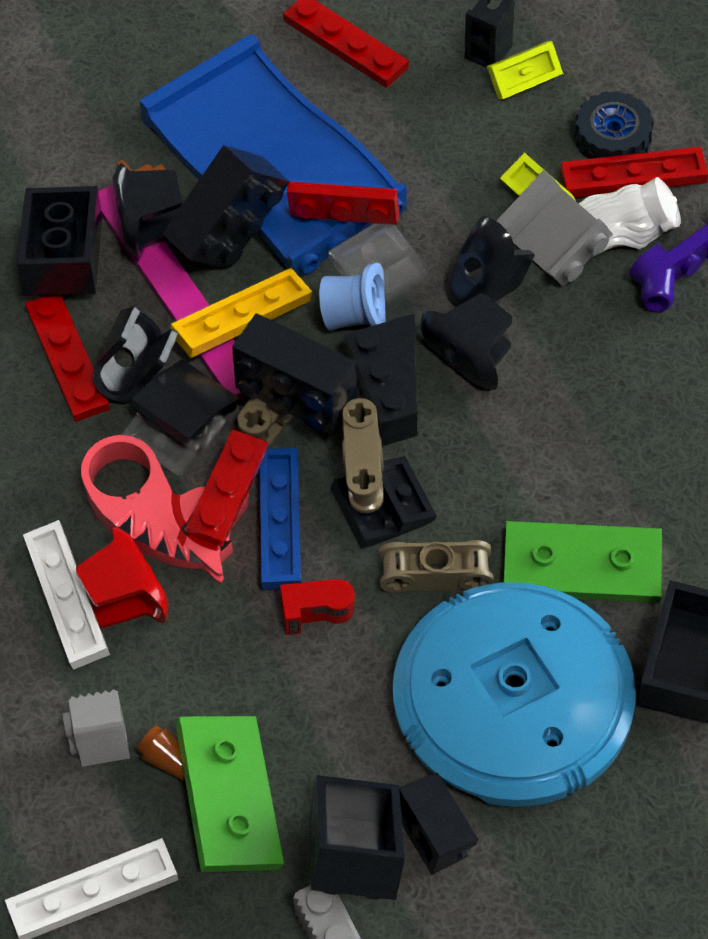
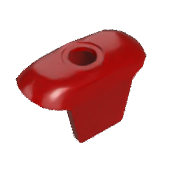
(122, 583)

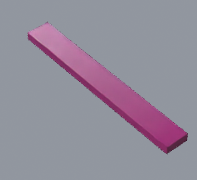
(174, 291)

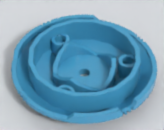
(497, 735)

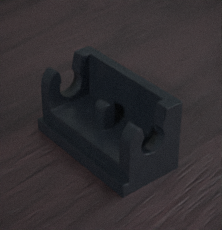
(489, 32)
(435, 823)

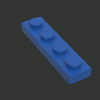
(280, 518)

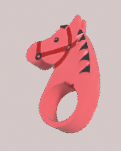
(156, 515)

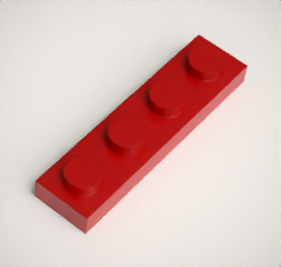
(346, 41)
(611, 173)
(66, 356)

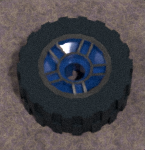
(617, 112)

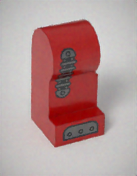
(316, 602)

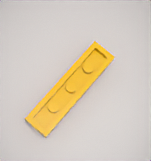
(231, 315)

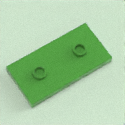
(586, 560)
(229, 794)

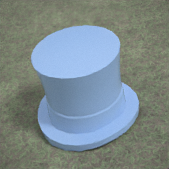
(353, 299)

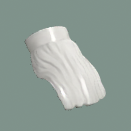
(635, 213)

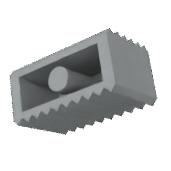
(96, 728)
(323, 915)

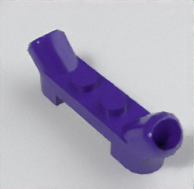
(658, 269)

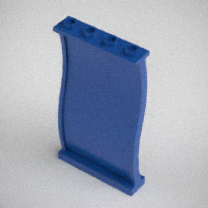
(252, 107)

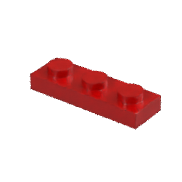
(343, 203)
(227, 488)

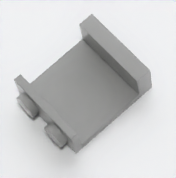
(554, 229)

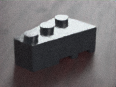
(388, 374)

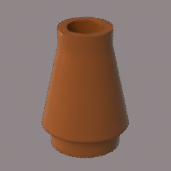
(162, 751)

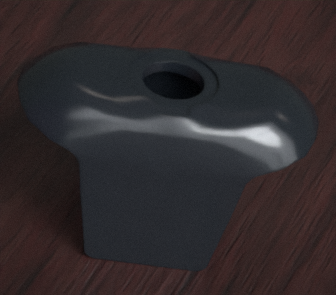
(145, 205)
(493, 250)
(470, 338)
(148, 350)

